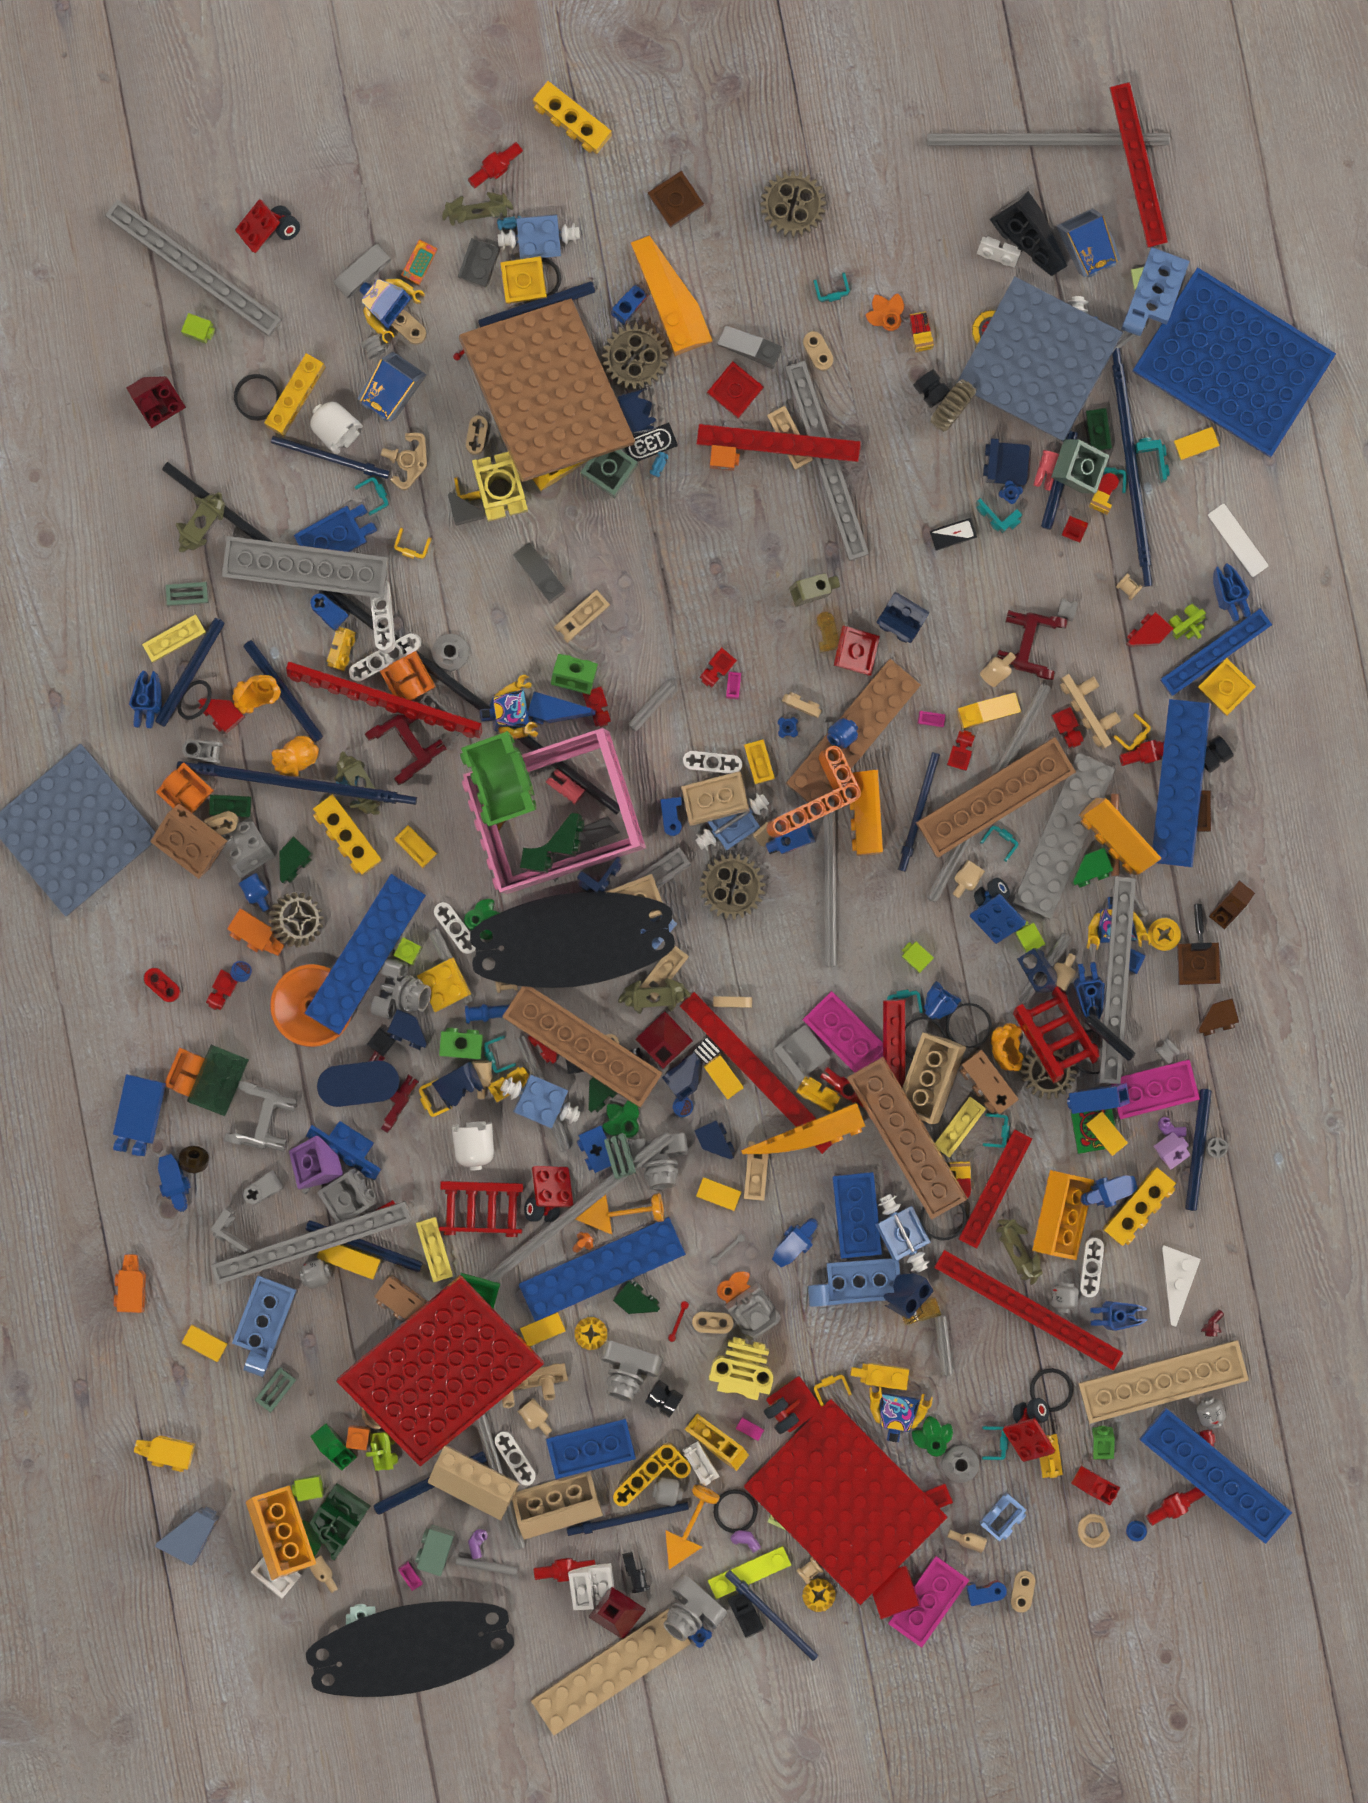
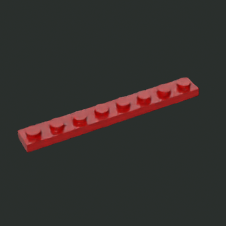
(1138, 164)
(779, 443)

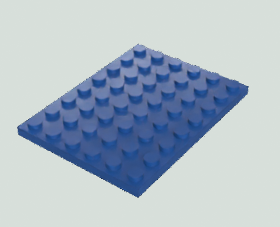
(1234, 362)

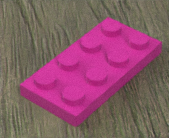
(844, 1033)
(1159, 1089)
(936, 1593)

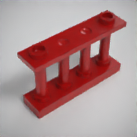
(1045, 1051)
(492, 1189)

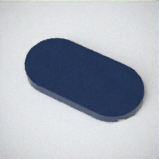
(358, 1083)

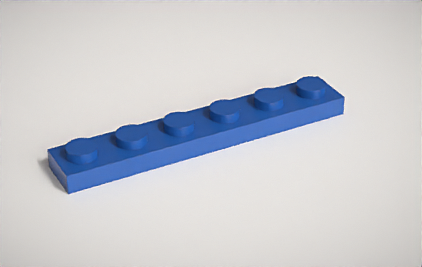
(1216, 652)

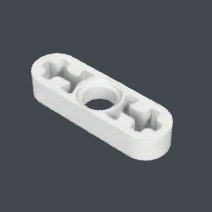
(707, 755)
(441, 919)
(1099, 1252)
(502, 1447)

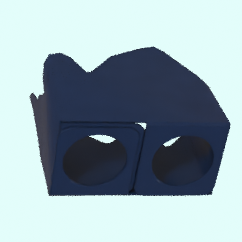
(637, 412)
(1046, 968)
(454, 1084)
(909, 1294)

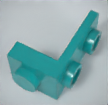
(1148, 445)
(1011, 521)

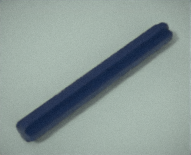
(1054, 497)

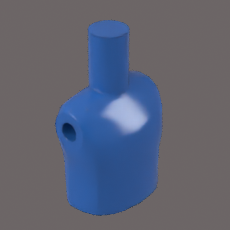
(255, 891)

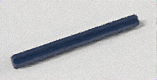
(574, 293)
(189, 672)
(285, 694)
(1198, 1149)
(375, 1250)
(414, 1490)

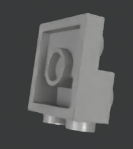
(347, 1196)

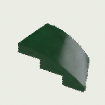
(338, 1519)

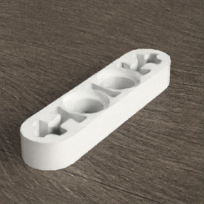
(377, 616)
(385, 658)

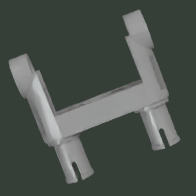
(262, 1138)

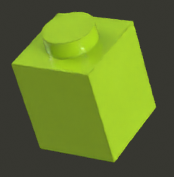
(198, 328)
(1029, 937)
(407, 951)
(916, 956)
(308, 1488)

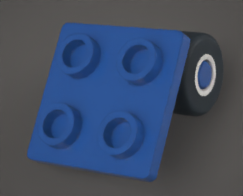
(994, 913)

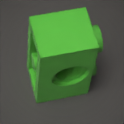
(581, 680)
(448, 1044)

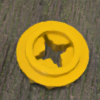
(1174, 934)
(583, 1326)
(818, 1585)

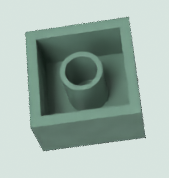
(1080, 466)
(610, 471)
(435, 1551)

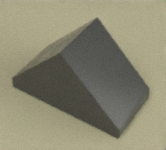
(463, 511)

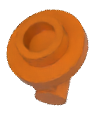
(584, 1240)

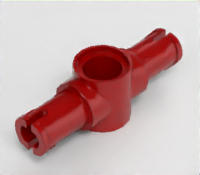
(495, 165)
(1146, 752)
(839, 1082)
(1175, 1505)
(560, 1569)

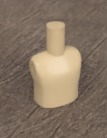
(997, 670)
(967, 878)
(1065, 973)
(484, 1072)
(534, 1416)
(969, 1540)
(323, 1573)

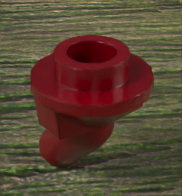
(1212, 1329)

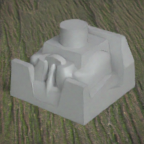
(753, 1312)

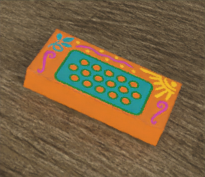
(419, 262)

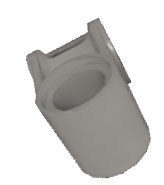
(204, 750)
(266, 1187)

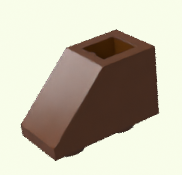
(1232, 904)
(1218, 1015)

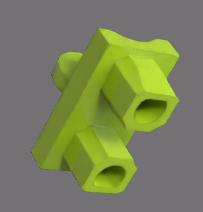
(1194, 616)
(381, 1451)

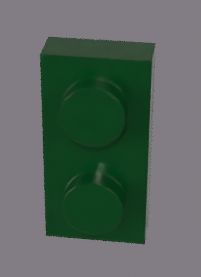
(1098, 429)
(237, 804)

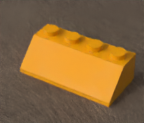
(867, 815)
(1118, 836)
(1062, 1215)
(280, 1532)

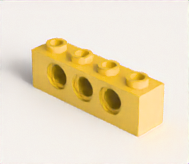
(551, 94)
(294, 395)
(332, 806)
(1127, 1210)

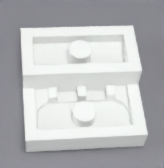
(590, 1585)

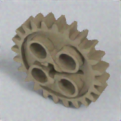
(810, 208)
(621, 343)
(750, 890)

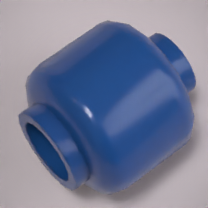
(842, 733)

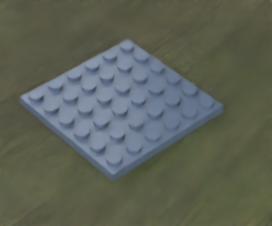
(1040, 358)
(74, 830)

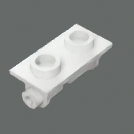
(990, 249)
(700, 1463)

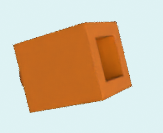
(724, 458)
(358, 1437)

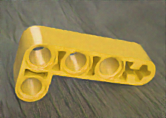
(647, 1476)

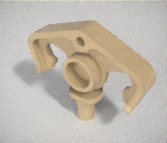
(411, 461)

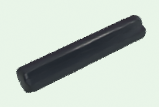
(1109, 1037)

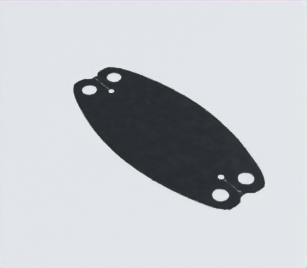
(572, 939)
(409, 1649)

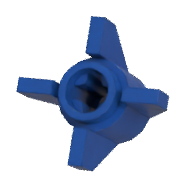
(940, 1002)

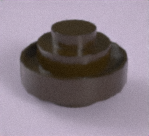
(193, 1159)

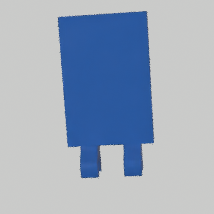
(337, 531)
(138, 1113)

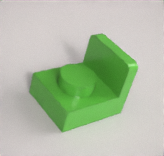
(1103, 1442)

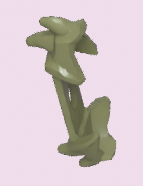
(461, 213)
(190, 535)
(350, 768)
(669, 995)
(1028, 1268)

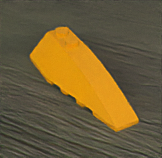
(672, 299)
(821, 1130)

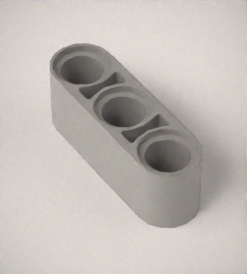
(362, 270)

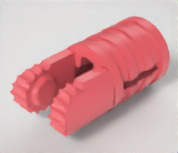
(1046, 466)
(568, 789)

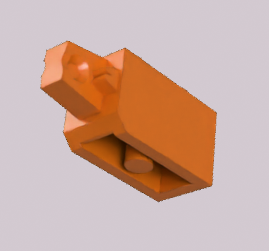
(255, 932)
(131, 1286)

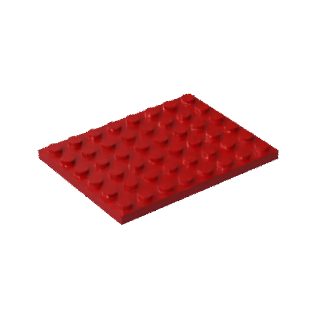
(440, 1371)
(845, 1501)

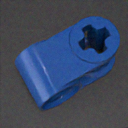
(330, 613)

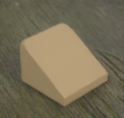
(762, 836)

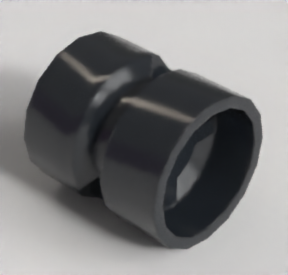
(931, 388)
(1217, 752)
(664, 1398)

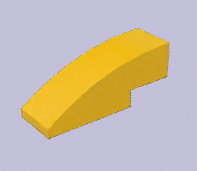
(351, 1260)

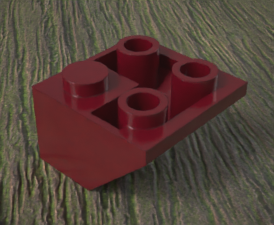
(155, 399)
(664, 1040)
(617, 1613)

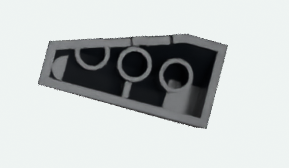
(1028, 229)

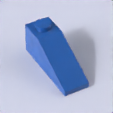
(552, 710)

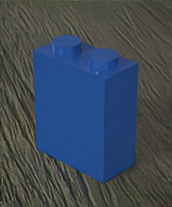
(1098, 1098)

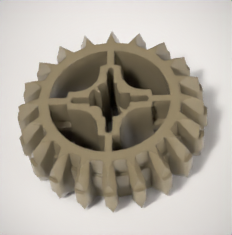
(953, 405)
(296, 901)
(1034, 1082)

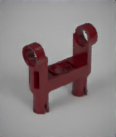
(1029, 622)
(422, 755)
(400, 1098)

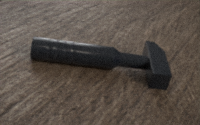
(1200, 946)

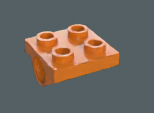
(408, 677)
(184, 788)
(184, 1071)

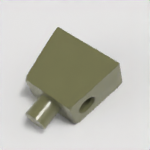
(806, 591)

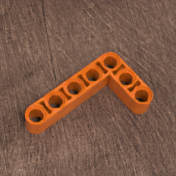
(821, 803)

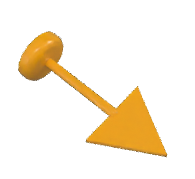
(599, 1215)
(679, 1547)

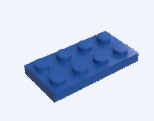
(857, 1215)
(590, 1448)

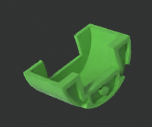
(500, 778)

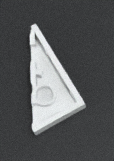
(1179, 1275)

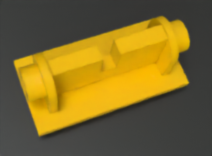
(344, 640)
(519, 1074)
(825, 1099)
(1051, 1464)

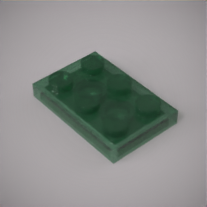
(217, 1080)

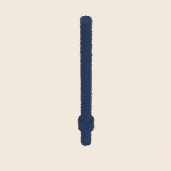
(368, 468)
(907, 850)
(588, 1527)
(743, 1588)

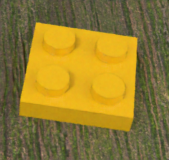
(523, 280)
(1226, 686)
(445, 983)

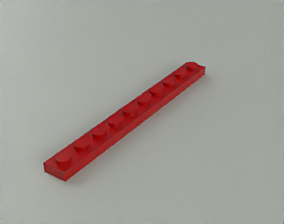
(388, 701)
(749, 1063)
(1028, 1310)

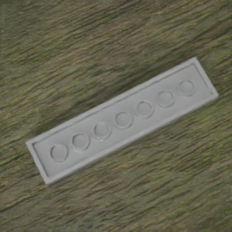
(305, 567)
(1062, 837)

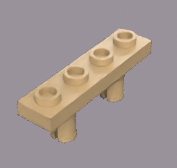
(1089, 720)
(542, 1377)

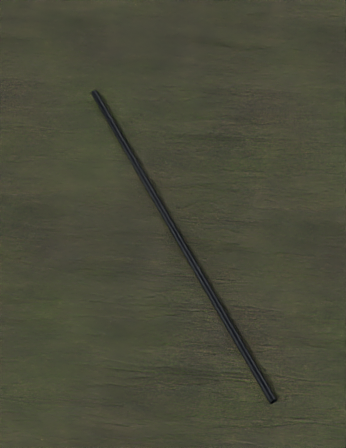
(367, 619)

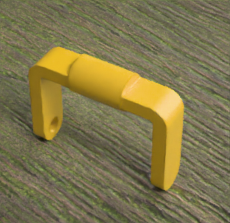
(471, 496)
(408, 552)
(1139, 739)
(426, 1103)
(828, 1381)

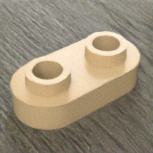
(408, 326)
(818, 350)
(810, 708)
(712, 1324)
(1022, 1591)

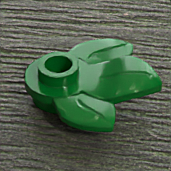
(483, 911)
(619, 1117)
(931, 1434)

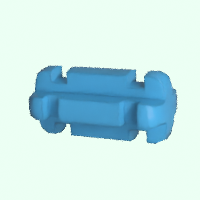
(507, 223)
(659, 464)

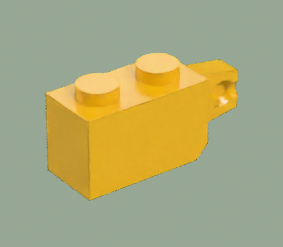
(882, 1375)
(166, 1451)

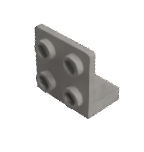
(246, 848)
(801, 1053)
(225, 1221)

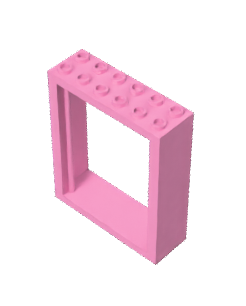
(540, 758)

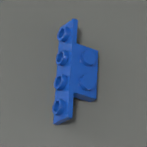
(349, 1146)

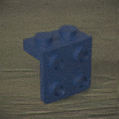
(1006, 462)
(902, 618)
(588, 883)

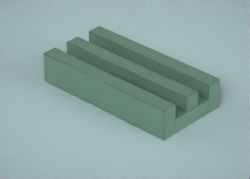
(169, 595)
(614, 1140)
(265, 1403)

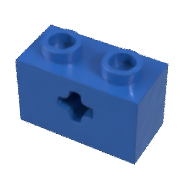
(585, 1143)

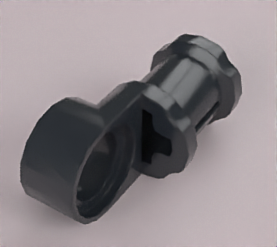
(637, 1576)

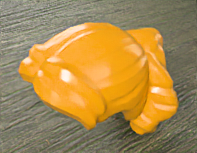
(255, 692)
(295, 756)
(1006, 1045)

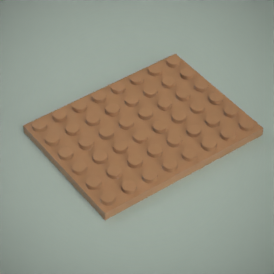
(546, 389)

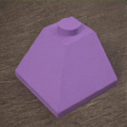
(314, 1163)

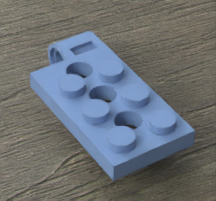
(1144, 294)
(828, 1295)
(260, 1356)

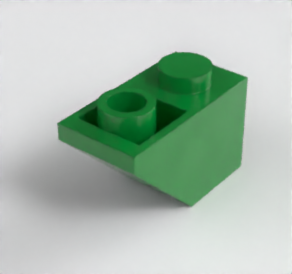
(1092, 866)
(333, 1446)

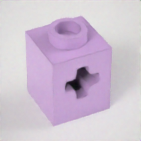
(1172, 1150)

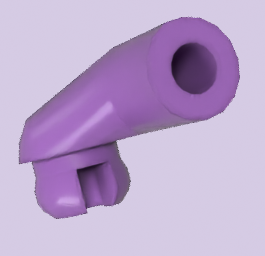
(1167, 1128)
(745, 1537)
(475, 1541)

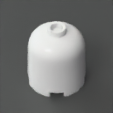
(334, 426)
(473, 1144)

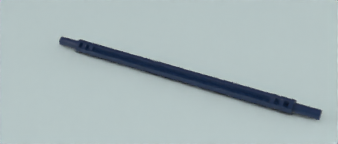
(1132, 468)
(300, 783)

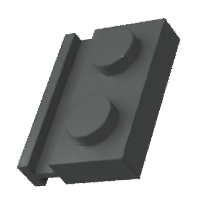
(478, 262)

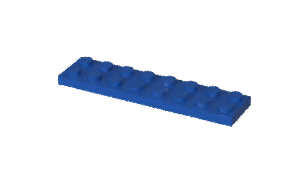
(1181, 782)
(365, 954)
(601, 1269)
(1215, 1475)

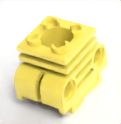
(506, 470)
(742, 1369)

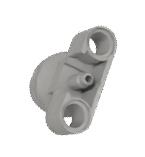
(400, 991)
(661, 1171)
(624, 1382)
(696, 1606)

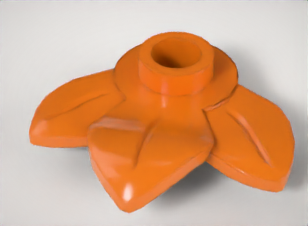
(885, 309)
(737, 1284)

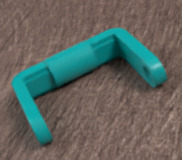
(832, 296)
(1121, 472)
(379, 489)
(1004, 834)
(906, 994)
(490, 1057)
(1004, 1133)
(1003, 1443)

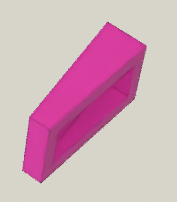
(733, 685)
(931, 719)
(749, 1429)
(410, 1576)

